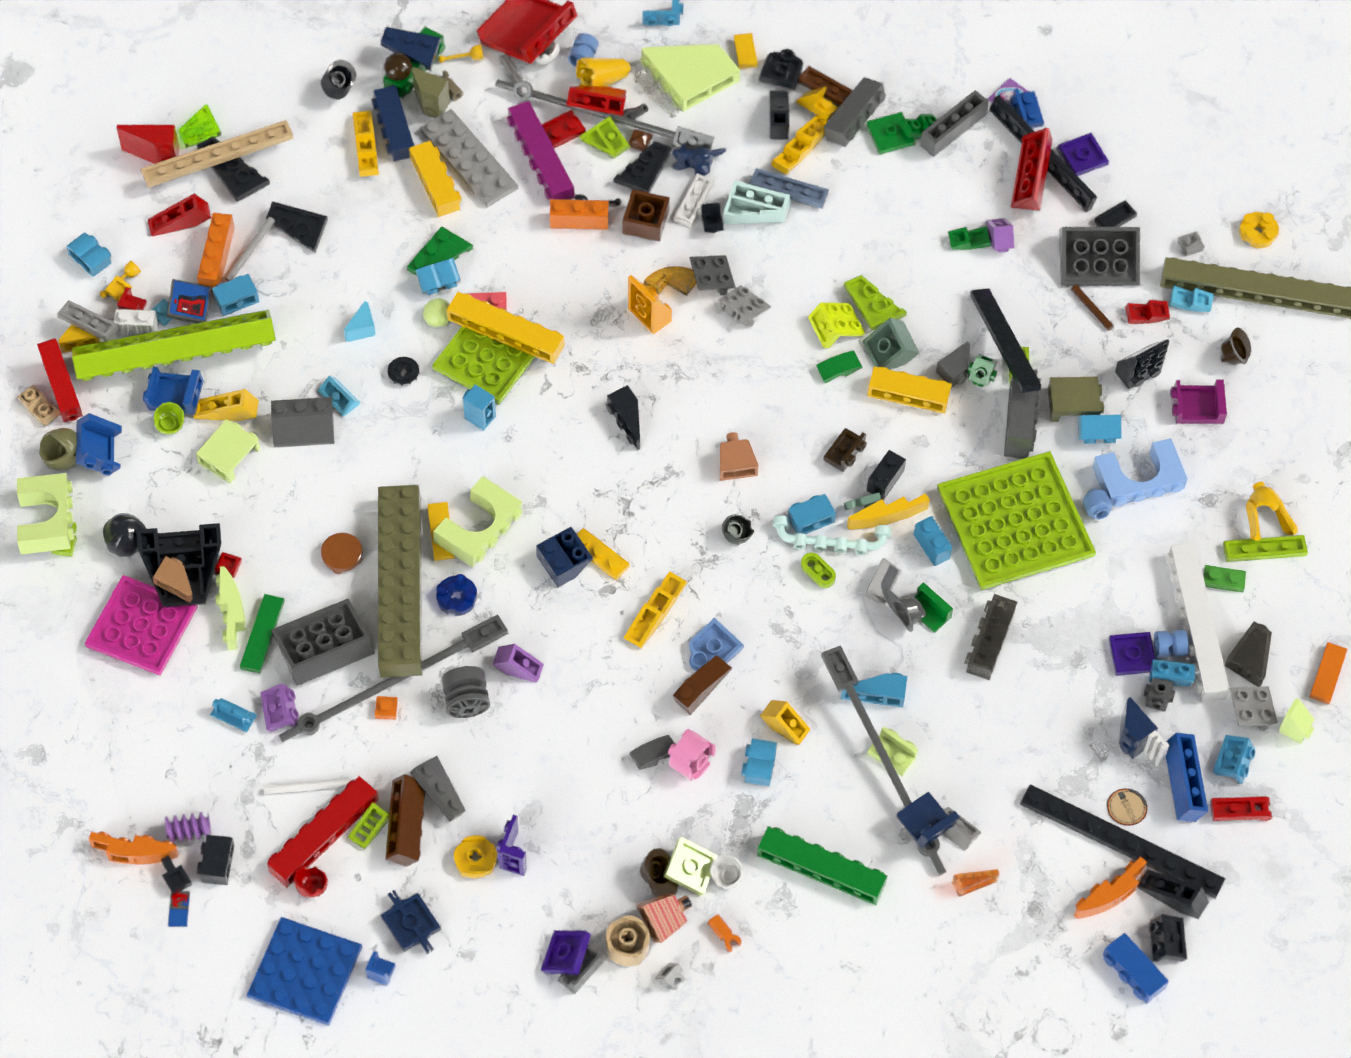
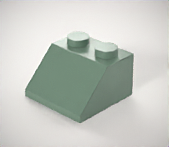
(890, 345)

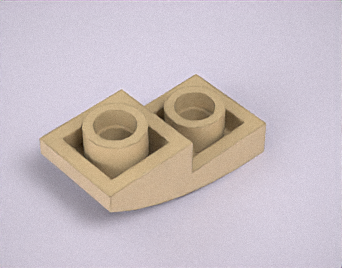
(38, 405)

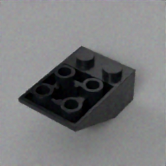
(1142, 364)

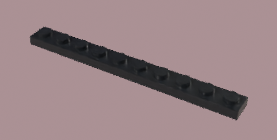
(1121, 840)

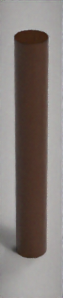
(1092, 307)

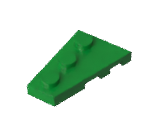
(440, 247)

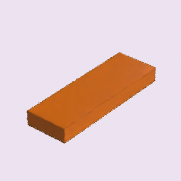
(1328, 673)

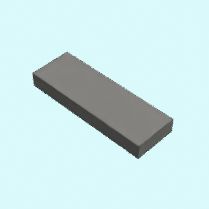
(87, 320)

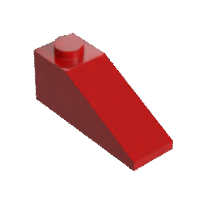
(597, 98)
(180, 216)

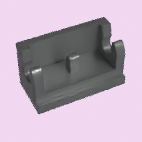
(589, 965)

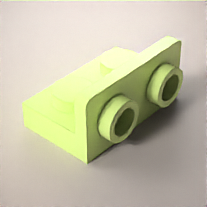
(900, 752)

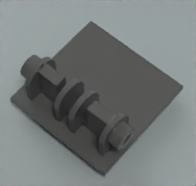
(712, 273)

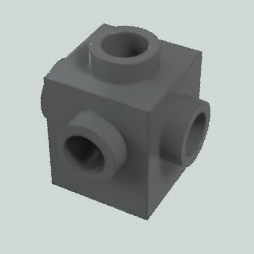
(1159, 694)

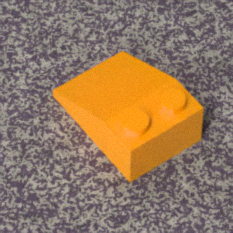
(647, 306)

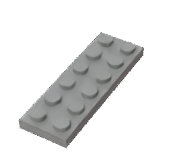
(469, 158)

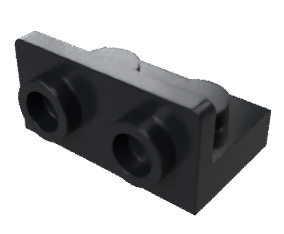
(1168, 938)

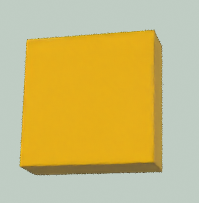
(116, 288)

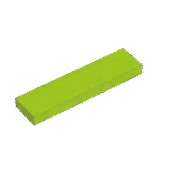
(1265, 548)

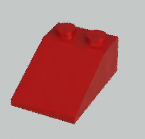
(149, 142)

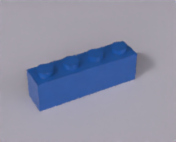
(1186, 778)

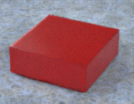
(230, 562)

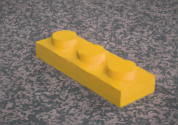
(603, 556)

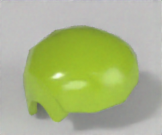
(168, 418)

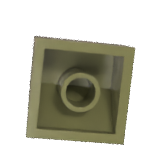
(431, 92)

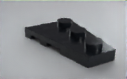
(646, 169)
(299, 224)

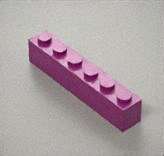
(540, 152)

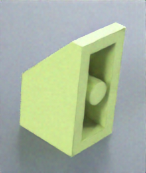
(1297, 722)

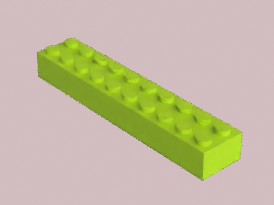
(173, 344)

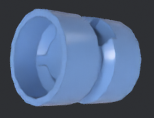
(583, 46)
(1173, 643)

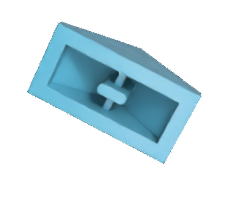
(361, 324)

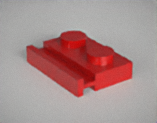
(563, 128)

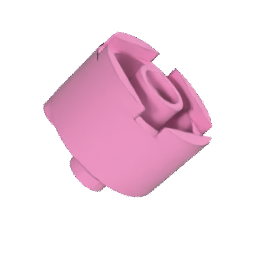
(691, 754)

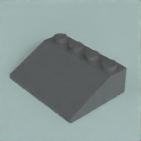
(1099, 256)
(323, 641)

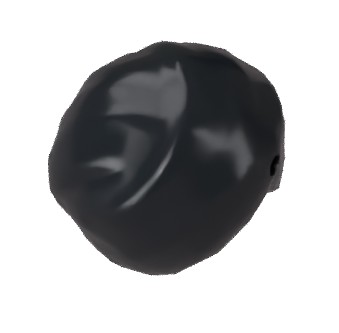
(121, 534)

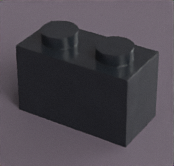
(886, 474)
(216, 859)

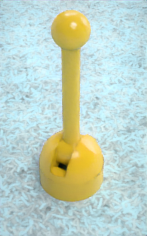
(475, 53)
(130, 270)

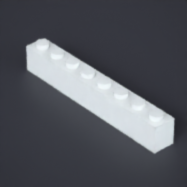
(1198, 622)

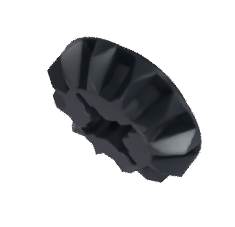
(395, 368)

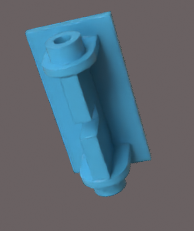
(232, 714)

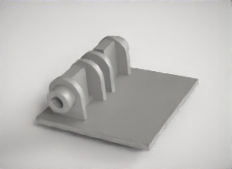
(743, 305)
(1254, 706)

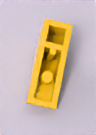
(232, 406)

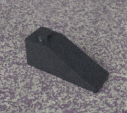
(1177, 894)

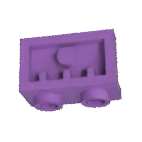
(279, 707)

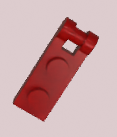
(1240, 808)

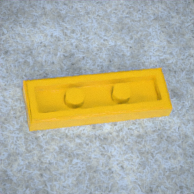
(437, 513)

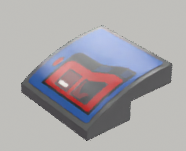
(188, 301)

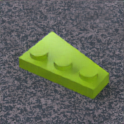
(871, 303)

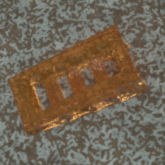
(969, 882)

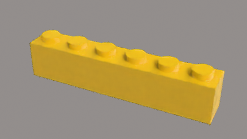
(505, 327)

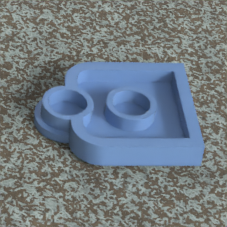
(713, 641)

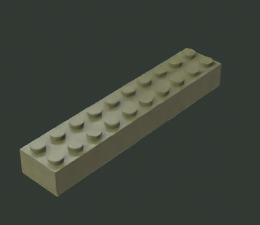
(399, 581)

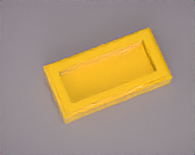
(745, 50)

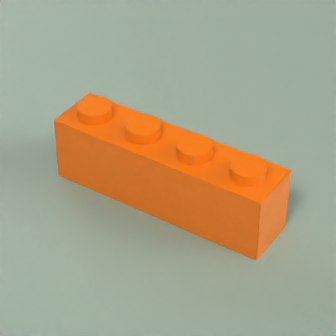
(216, 250)

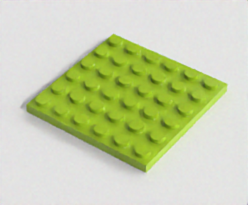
(1016, 520)

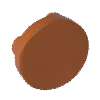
(341, 552)

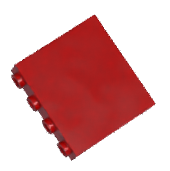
(526, 27)

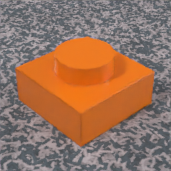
(386, 707)

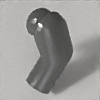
(635, 112)

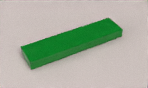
(261, 633)

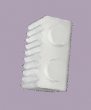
(135, 322)

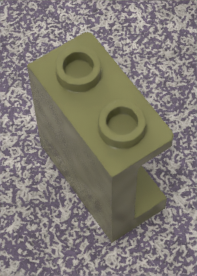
(1074, 397)

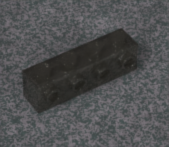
(991, 636)

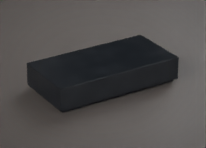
(1116, 215)

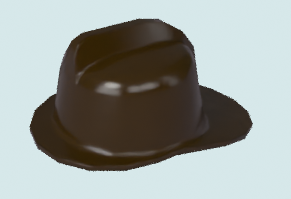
(1236, 348)
(653, 870)

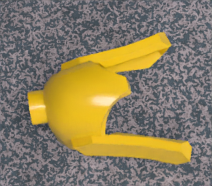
(1267, 496)

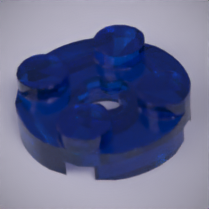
(456, 584)

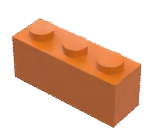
(579, 214)

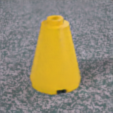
(601, 71)

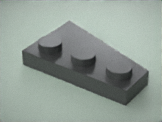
(438, 787)

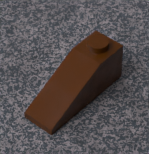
(701, 684)

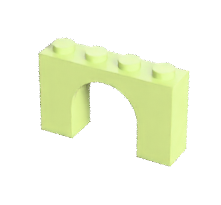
(55, 532)
(470, 545)

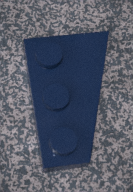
(416, 46)

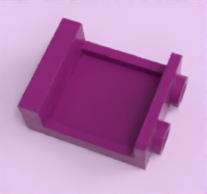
(1199, 403)

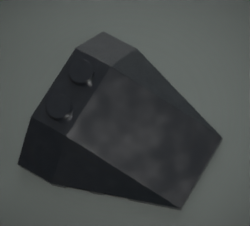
(194, 548)

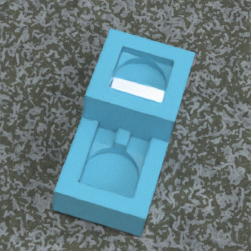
(1193, 301)

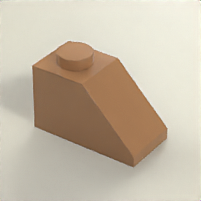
(173, 578)

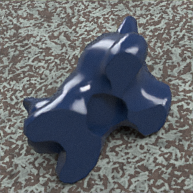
(698, 159)

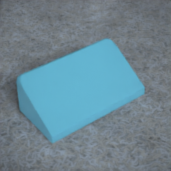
(341, 397)

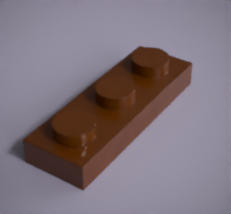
(815, 79)

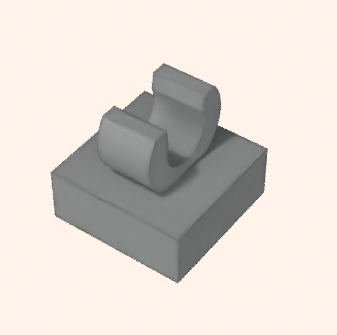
(1191, 243)
(669, 974)

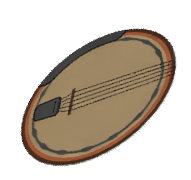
(1127, 807)

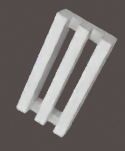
(1152, 747)

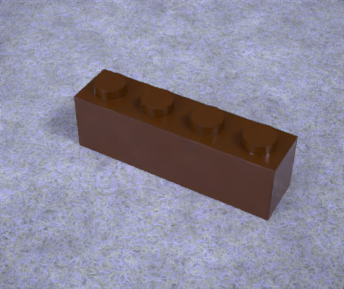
(405, 821)

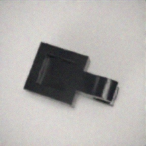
(176, 877)

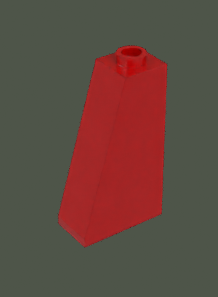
(59, 380)

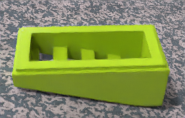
(363, 822)

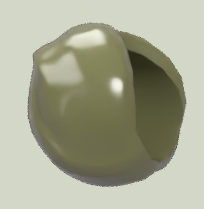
(59, 449)

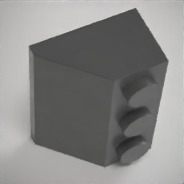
(302, 422)

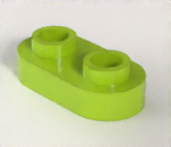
(820, 570)

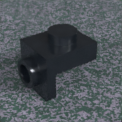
(711, 217)

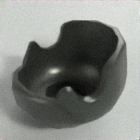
(737, 529)

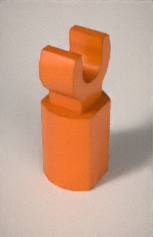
(724, 932)

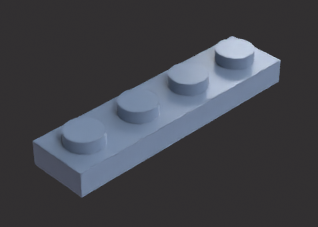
(798, 190)

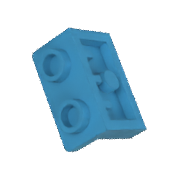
(1178, 673)
(1235, 758)

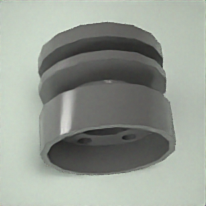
(465, 691)

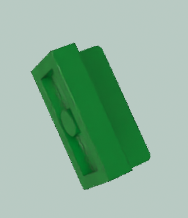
(937, 610)

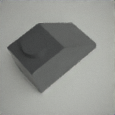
(955, 365)

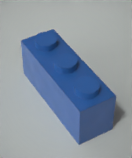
(1135, 968)

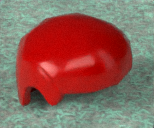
(310, 881)

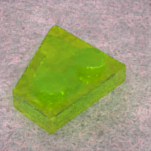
(199, 128)

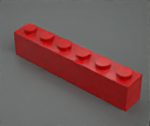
(323, 830)

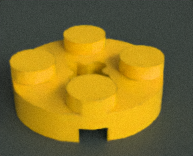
(1262, 220)
(468, 866)

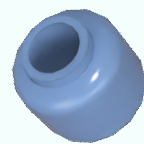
(1097, 504)

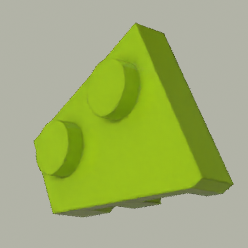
(606, 138)

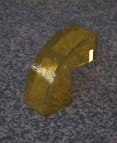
(677, 277)

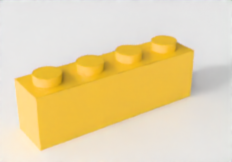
(435, 179)
(909, 389)

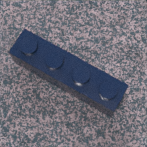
(393, 121)

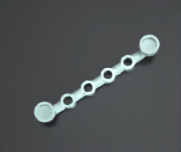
(820, 542)

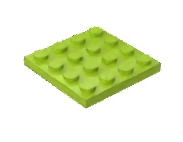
(482, 362)

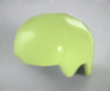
(436, 312)

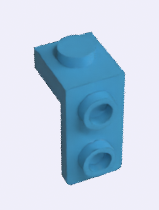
(664, 17)

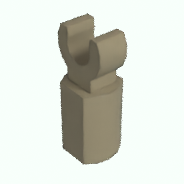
(454, 90)

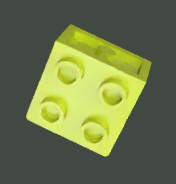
(833, 321)

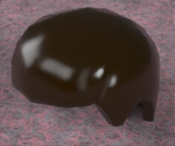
(397, 66)

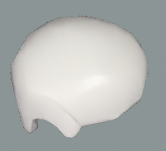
(548, 54)
(727, 871)

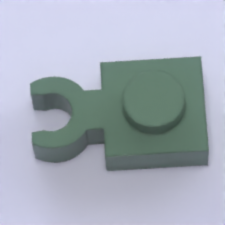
(863, 501)

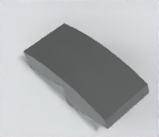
(651, 752)

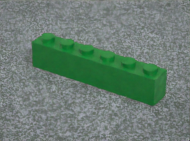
(822, 865)

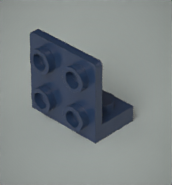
(926, 819)

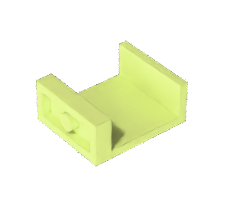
(226, 449)

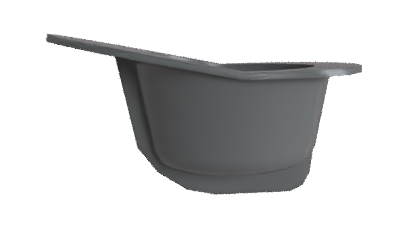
(906, 608)

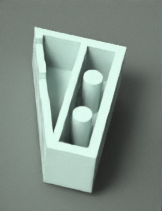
(755, 205)

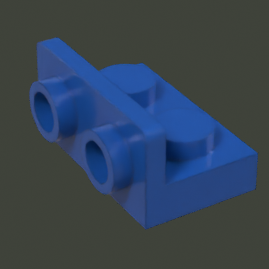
(1027, 107)

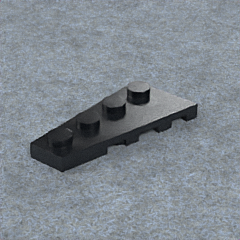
(237, 175)

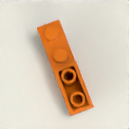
(141, 851)
(1108, 895)

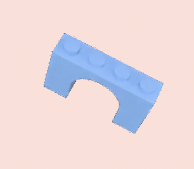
(1122, 490)

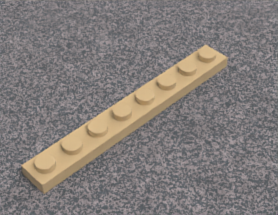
(217, 153)

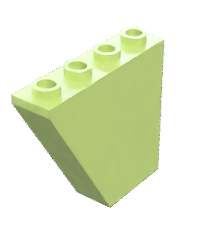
(690, 71)

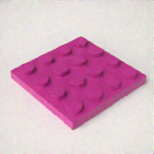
(138, 627)

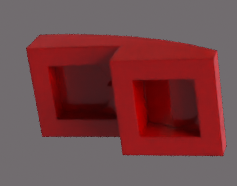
(1151, 312)

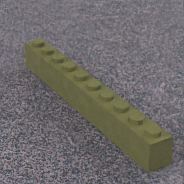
(1257, 287)

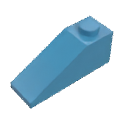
(881, 689)

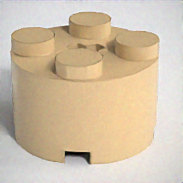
(616, 941)

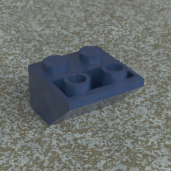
(563, 556)

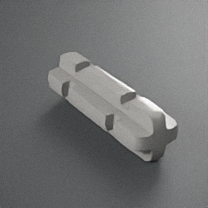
(510, 68)

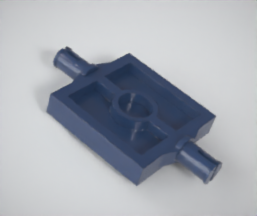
(410, 922)

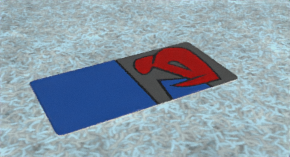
(179, 909)

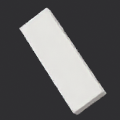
(693, 199)

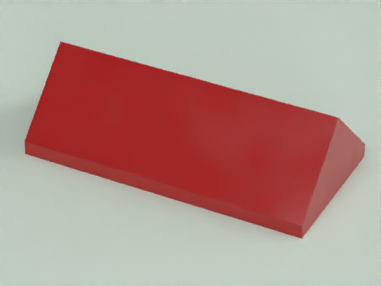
(1032, 170)

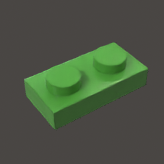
(1224, 578)

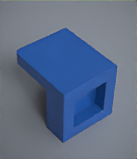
(379, 969)

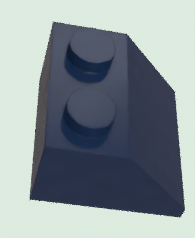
(1134, 729)

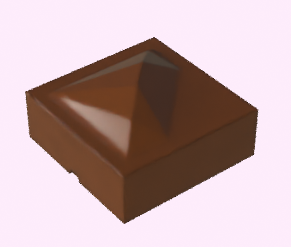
(640, 140)

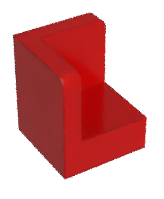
(131, 302)

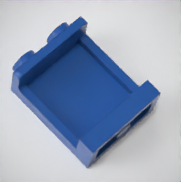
(173, 388)
(96, 444)

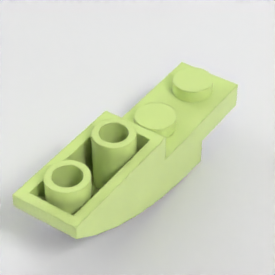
(231, 607)

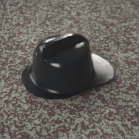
(338, 79)

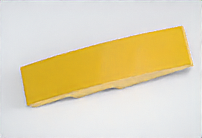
(365, 143)
(800, 146)
(884, 514)
(655, 610)

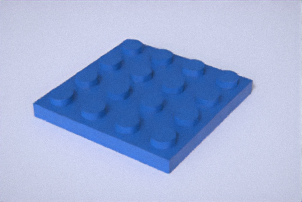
(304, 971)

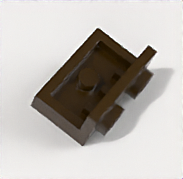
(845, 449)

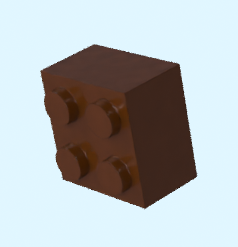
(646, 215)

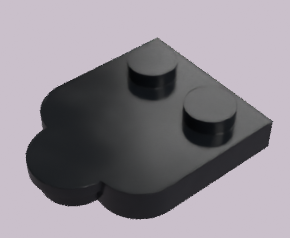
(782, 69)

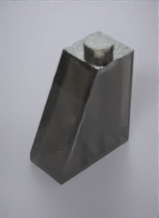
(1251, 654)

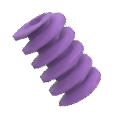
(187, 827)

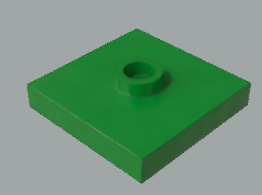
(888, 133)

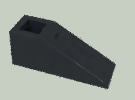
(778, 115)
(624, 407)

